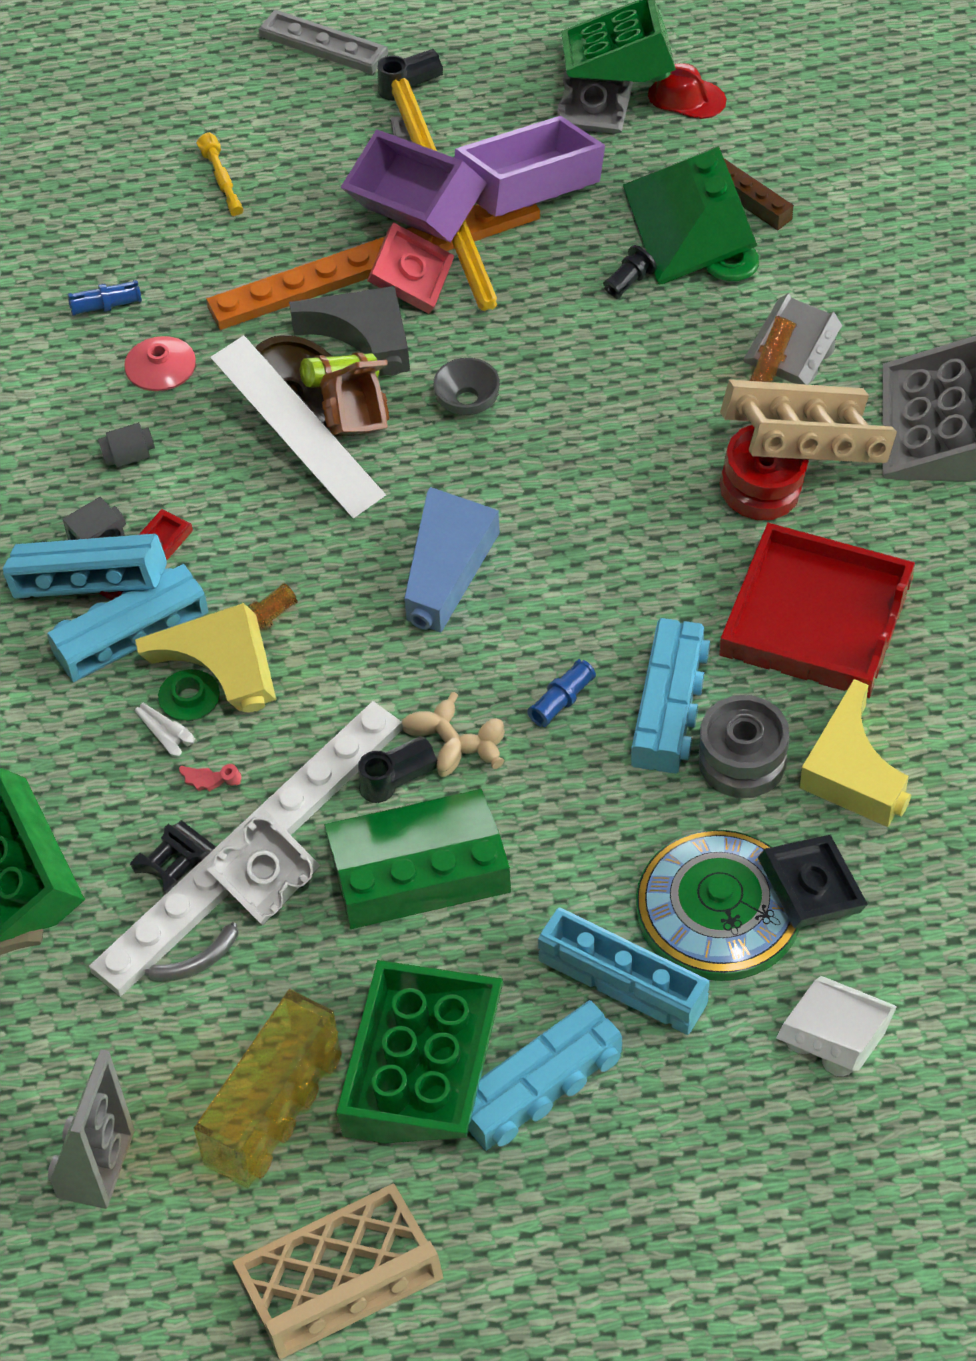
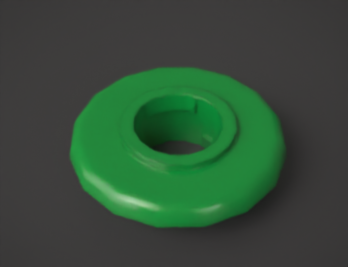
(744, 269)
(189, 708)

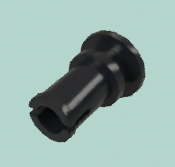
(633, 268)

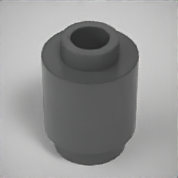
(126, 445)

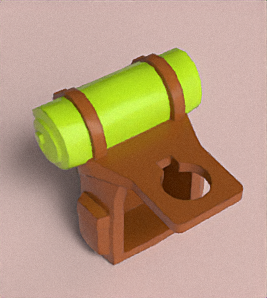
(349, 390)

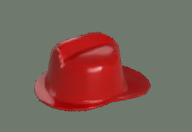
(687, 93)

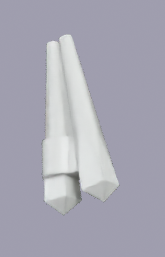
(167, 732)

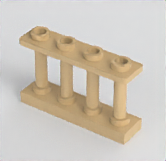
(807, 421)

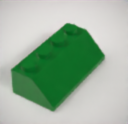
(34, 874)

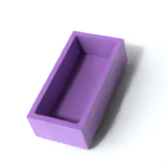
(533, 164)
(414, 185)

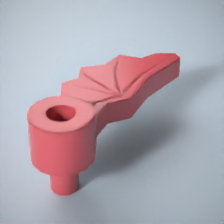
(206, 779)

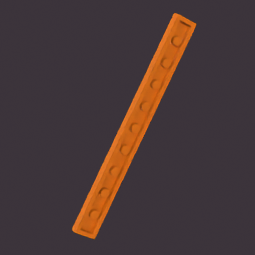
(339, 271)

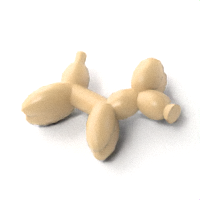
(428, 723)

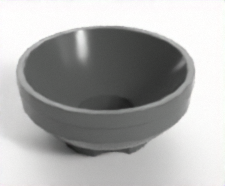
(465, 376)

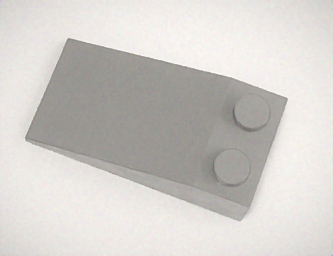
(94, 1140)

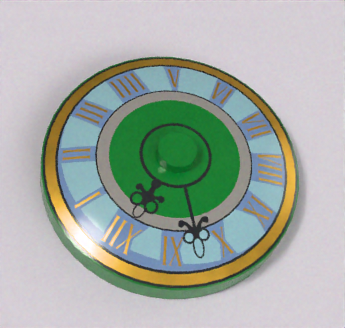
(713, 906)

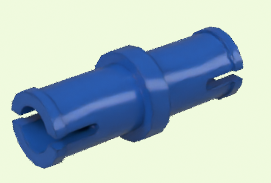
(104, 297)
(561, 693)

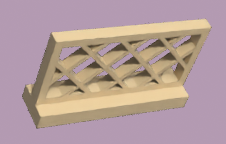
(359, 1294)

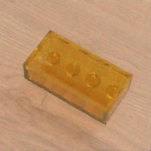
(269, 1089)

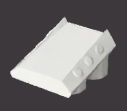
(262, 866)
(836, 1025)

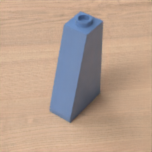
(447, 555)

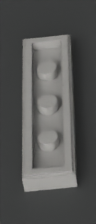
(323, 41)

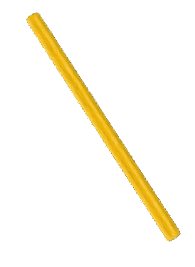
(463, 240)

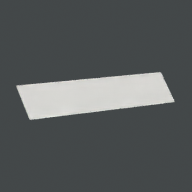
(298, 426)

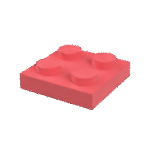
(412, 266)

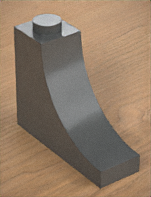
(362, 319)

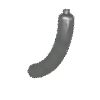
(197, 963)

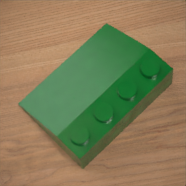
(620, 45)
(418, 858)
(418, 1054)

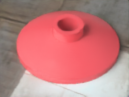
(160, 363)

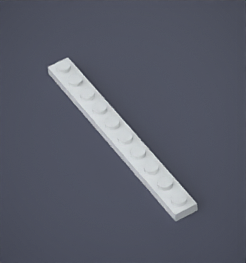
(201, 892)

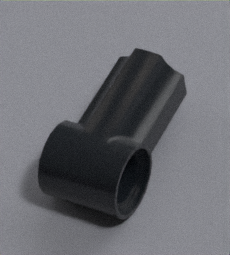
(415, 69)
(394, 768)

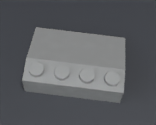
(934, 412)

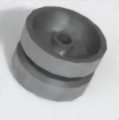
(743, 746)

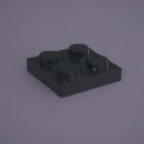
(812, 881)

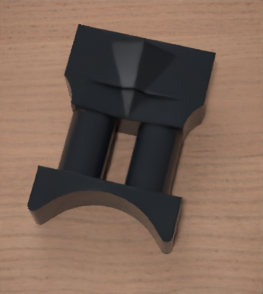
(177, 839)

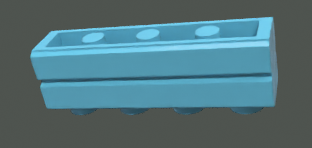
(85, 566)
(111, 627)
(668, 696)
(623, 970)
(542, 1073)

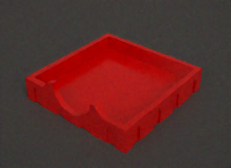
(817, 608)

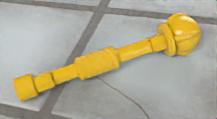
(210, 149)

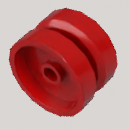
(760, 485)

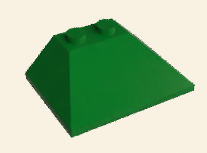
(689, 215)

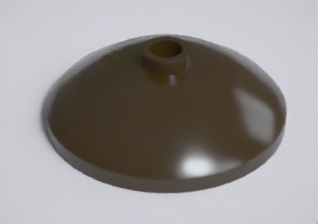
(285, 356)

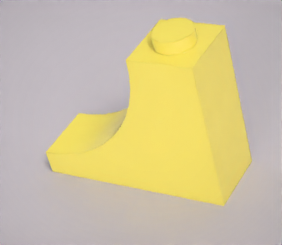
(225, 644)
(848, 768)

